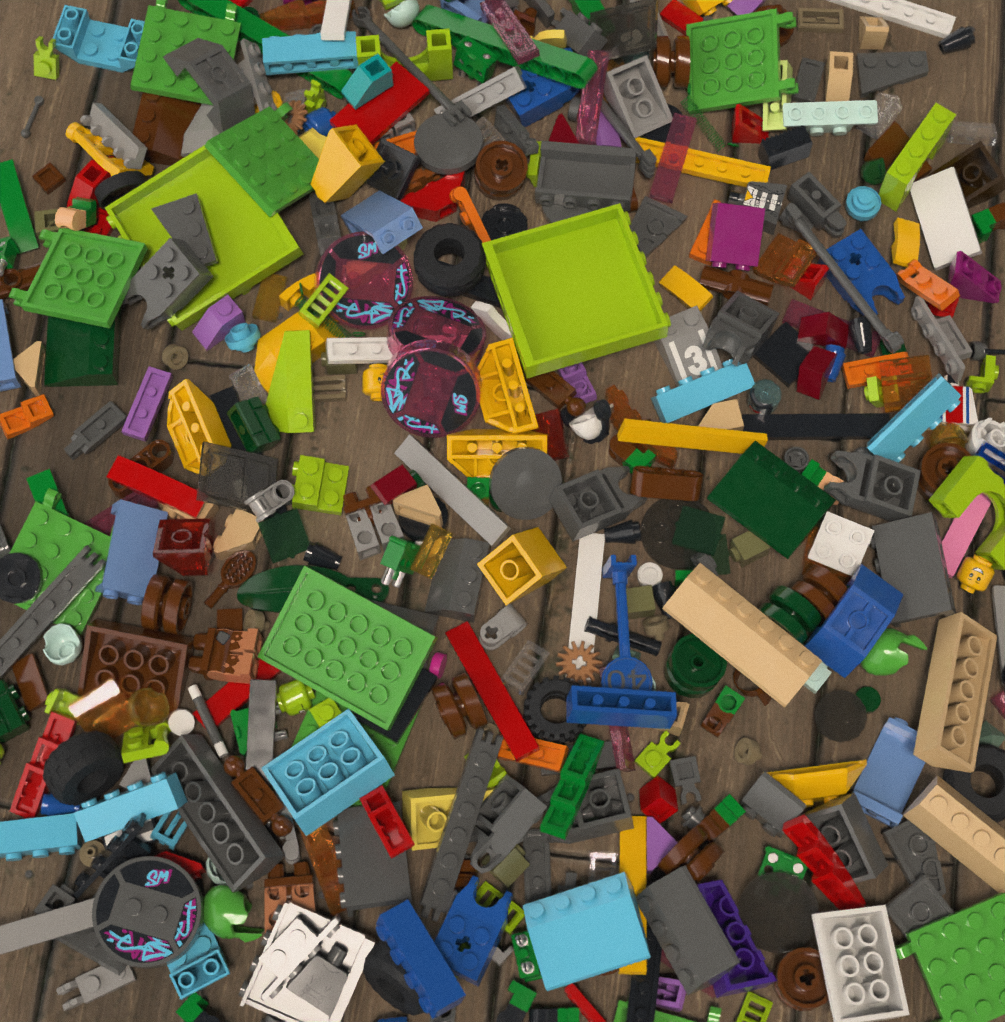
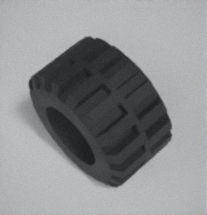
(535, 721)

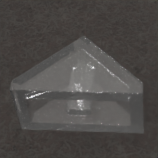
(247, 384)

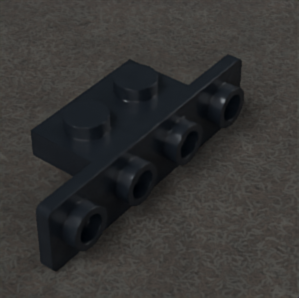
(118, 851)

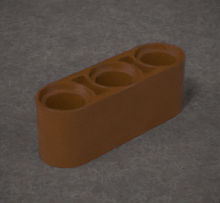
(147, 458)
(666, 483)

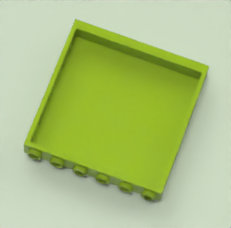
(243, 235)
(575, 290)

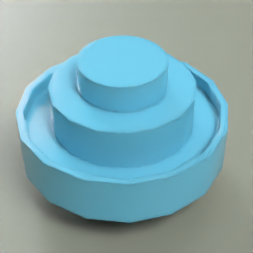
(863, 203)
(242, 337)

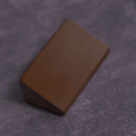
(888, 145)
(31, 682)

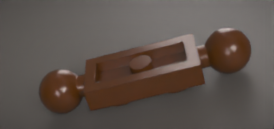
(557, 392)
(258, 796)

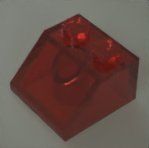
(185, 545)

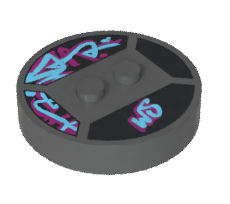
(148, 912)

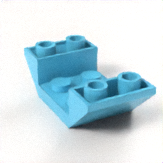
(97, 42)
(199, 966)

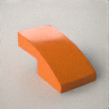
(24, 418)

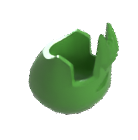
(885, 655)
(225, 911)

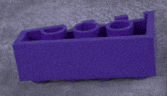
(751, 971)

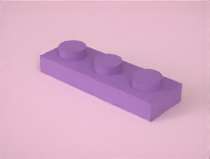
(147, 404)

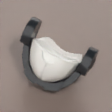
(593, 424)

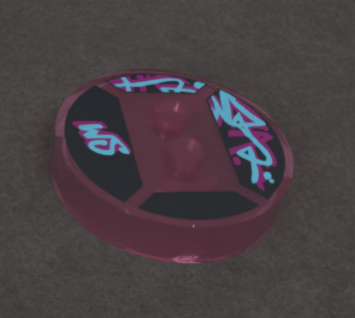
(374, 280)
(439, 320)
(431, 388)

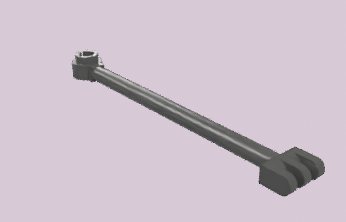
(451, 110)
(646, 158)
(891, 340)

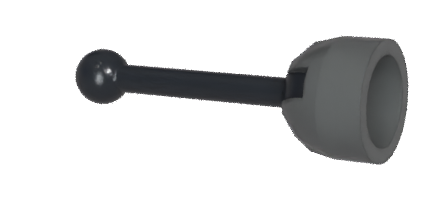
(980, 350)

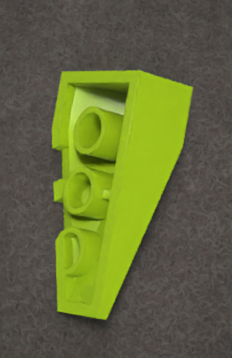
(291, 388)

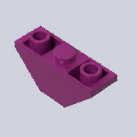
(973, 280)

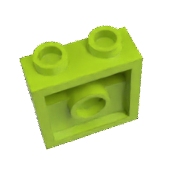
(319, 485)

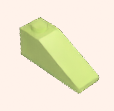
(773, 110)

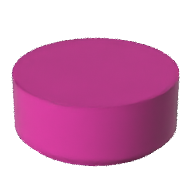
(438, 664)

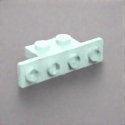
(830, 117)

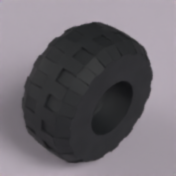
(443, 240)
(992, 762)
(83, 767)
(389, 980)

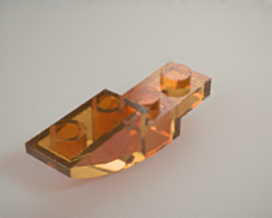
(664, 454)

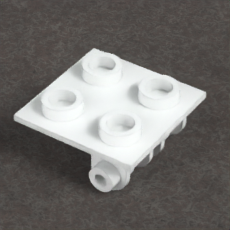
(841, 544)

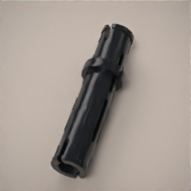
(610, 633)

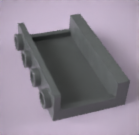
(585, 175)
(915, 565)
(367, 869)

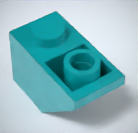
(368, 81)

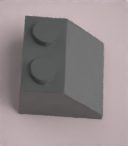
(771, 804)

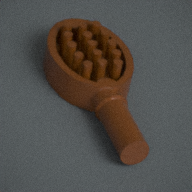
(234, 573)

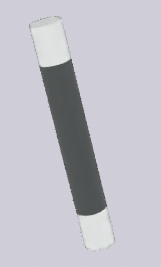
(208, 721)

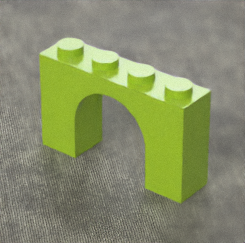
(433, 61)
(922, 145)
(961, 487)

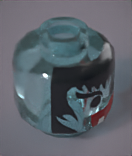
(764, 397)

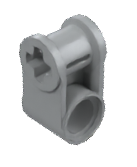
(267, 500)
(504, 625)

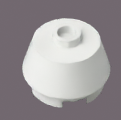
(989, 431)

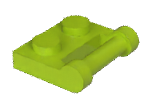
(138, 742)

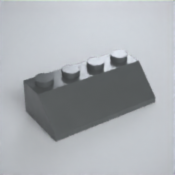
(687, 930)

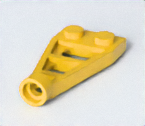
(83, 136)

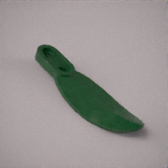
(272, 587)

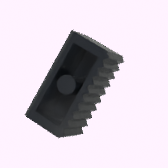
(785, 148)

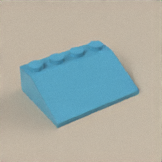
(327, 772)
(586, 931)

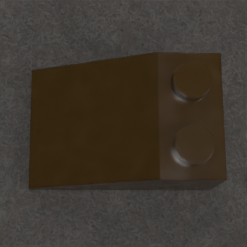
(977, 174)

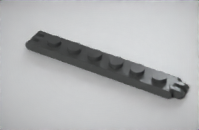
(47, 608)
(460, 824)

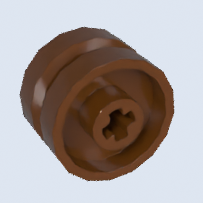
(675, 62)
(512, 170)
(937, 465)
(821, 590)
(166, 604)
(456, 707)
(688, 854)
(788, 985)

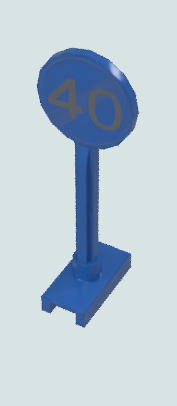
(623, 671)

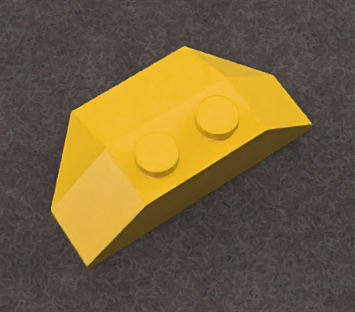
(269, 345)
(504, 389)
(191, 422)
(478, 450)
(821, 781)

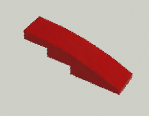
(155, 486)
(32, 786)
(387, 821)
(827, 868)

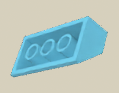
(914, 419)

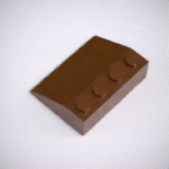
(162, 126)
(135, 660)

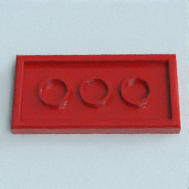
(385, 109)

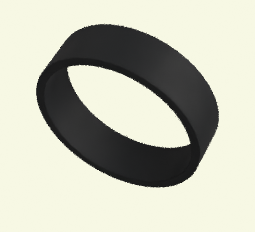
(116, 182)

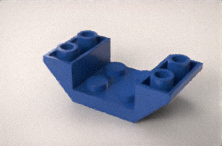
(855, 622)

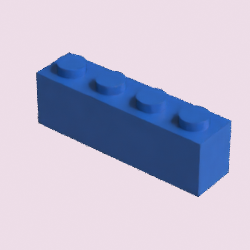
(621, 707)
(420, 958)

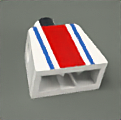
(965, 412)

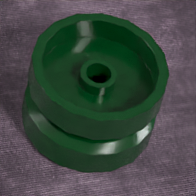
(791, 612)
(693, 667)

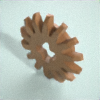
(298, 116)
(570, 669)

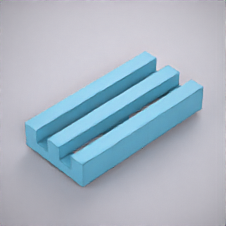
(164, 839)

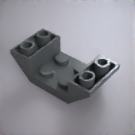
(218, 79)

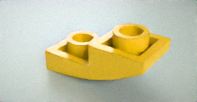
(906, 242)
(685, 288)
(292, 294)

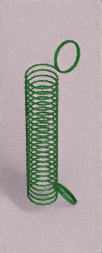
(689, 93)
(298, 300)

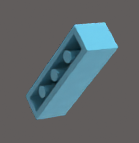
(308, 53)
(701, 392)
(113, 812)
(39, 837)

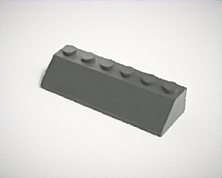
(218, 815)

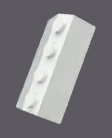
(860, 965)

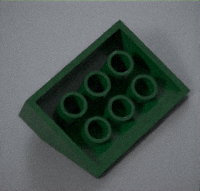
(82, 353)
(771, 499)

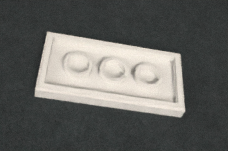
(944, 217)

